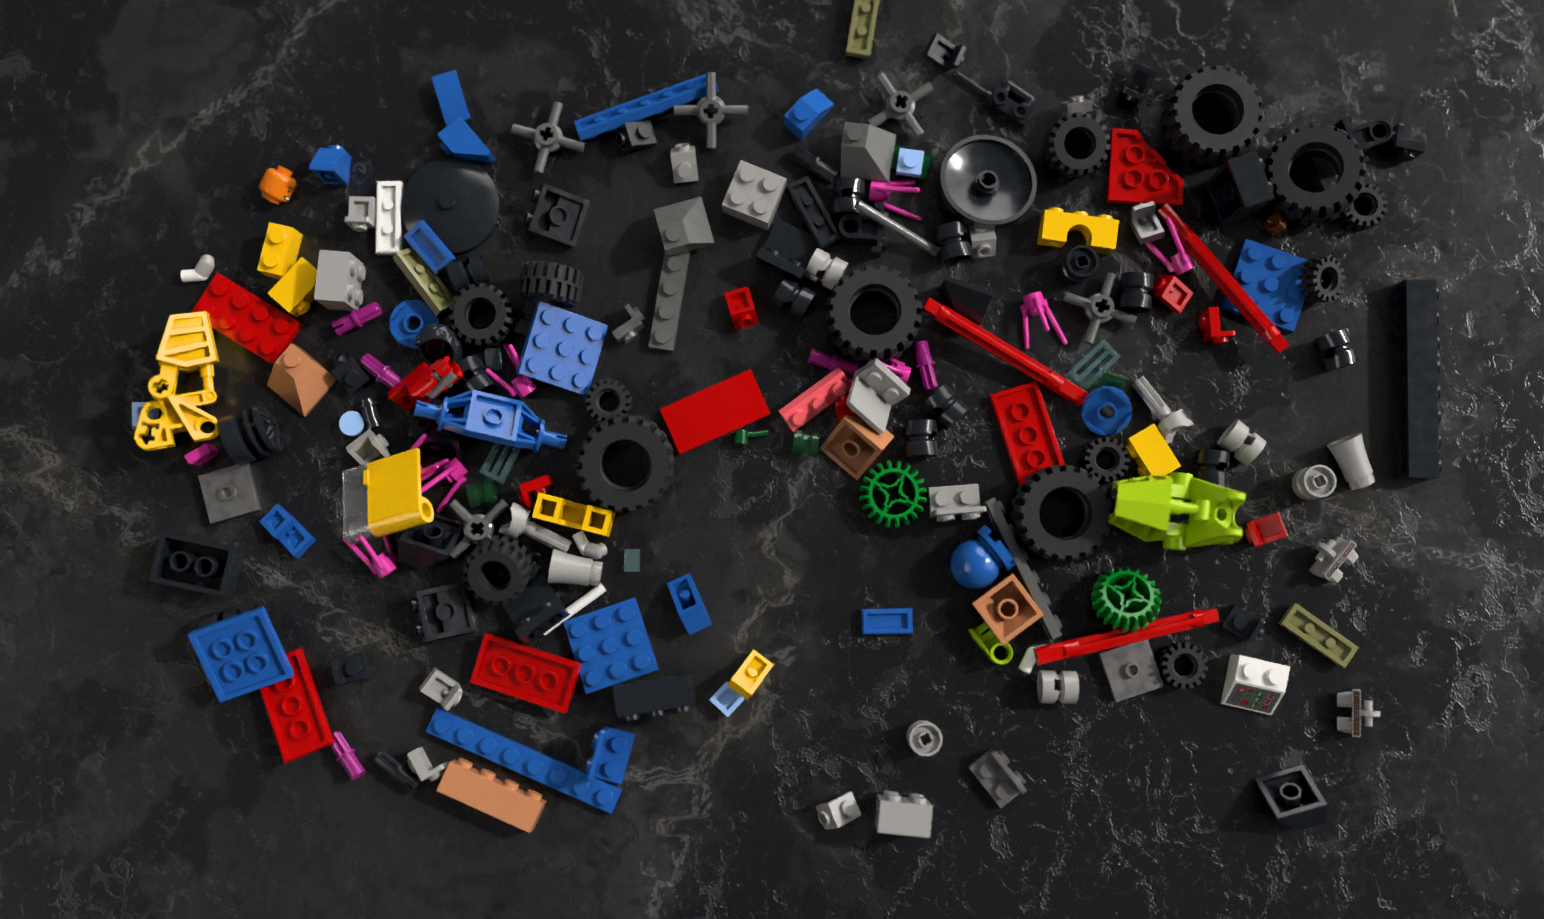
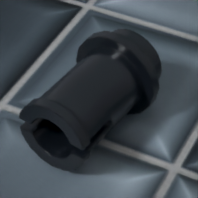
(370, 413)

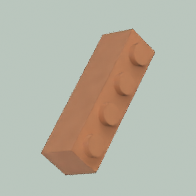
(492, 795)

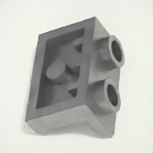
(997, 777)

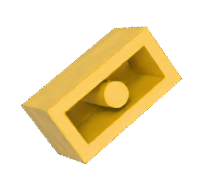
(279, 250)
(296, 288)
(1151, 452)

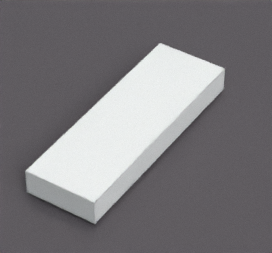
(389, 217)

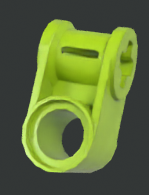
(989, 642)

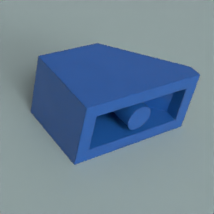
(807, 113)
(463, 142)
(331, 165)
(689, 604)

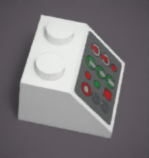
(1254, 684)

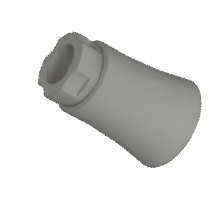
(1353, 460)
(574, 569)

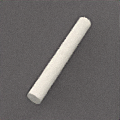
(581, 603)

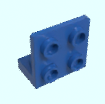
(611, 755)

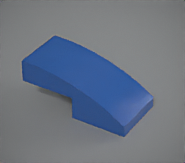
(450, 96)
(287, 530)

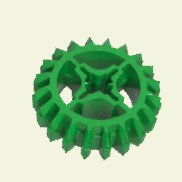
(903, 499)
(1142, 599)

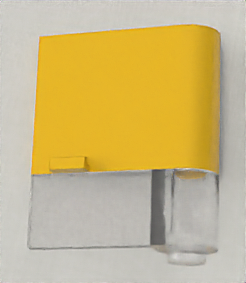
(384, 497)

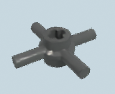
(710, 98)
(902, 98)
(543, 131)
(1107, 305)
(470, 520)

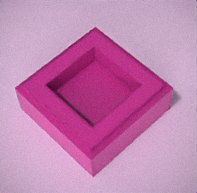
(202, 454)

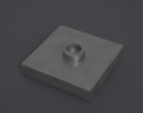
(229, 493)
(1130, 670)

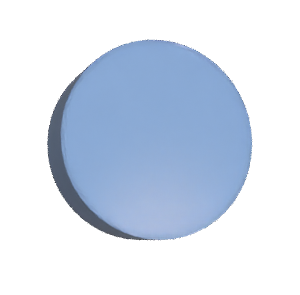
(352, 423)

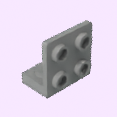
(874, 392)
(953, 501)

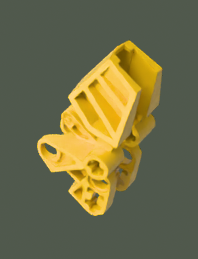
(186, 348)

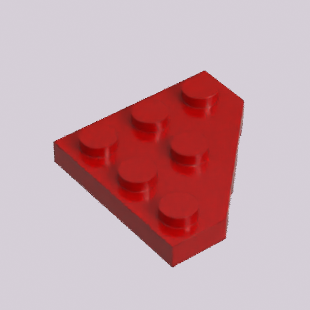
(1139, 172)

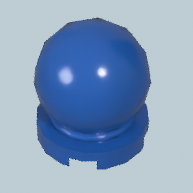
(979, 561)

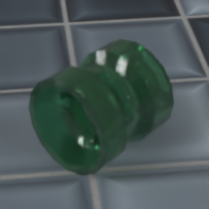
(806, 443)
(482, 493)

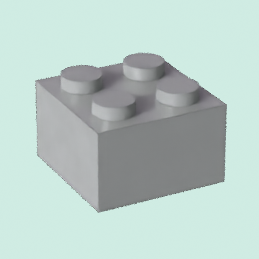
(754, 195)
(339, 280)
(903, 814)

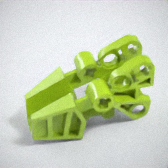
(1149, 500)

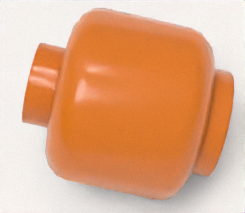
(277, 185)

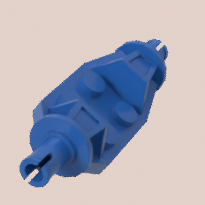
(491, 419)

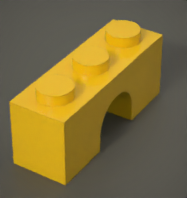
(1099, 231)
(573, 514)

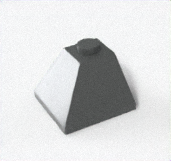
(867, 152)
(684, 226)

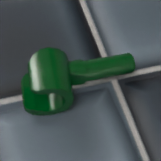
(741, 436)

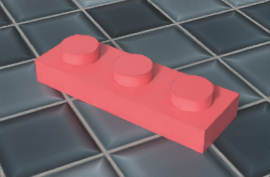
(815, 399)

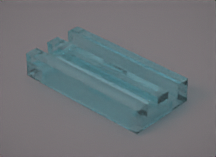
(1078, 379)
(484, 470)

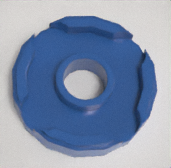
(403, 314)
(1103, 397)

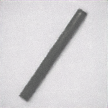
(896, 228)

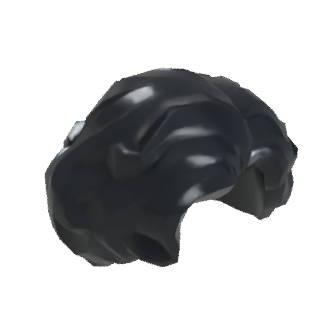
(437, 342)

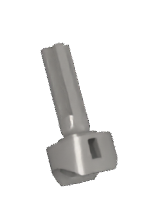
(1170, 421)
(521, 524)

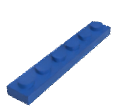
(642, 107)

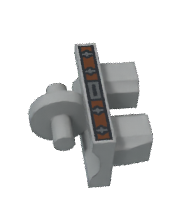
(1332, 556)
(1353, 723)

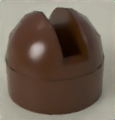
(1276, 223)

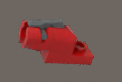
(425, 383)

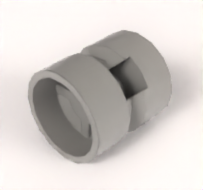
(825, 269)
(1241, 442)
(1314, 482)
(1067, 687)
(924, 737)

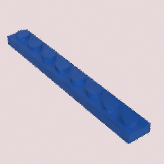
(523, 760)

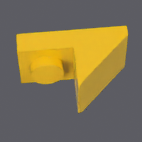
(750, 674)

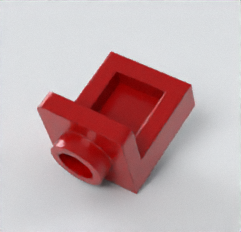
(1210, 324)
(1265, 529)

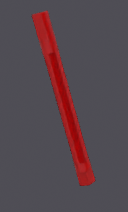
(1225, 281)
(1004, 351)
(1116, 638)

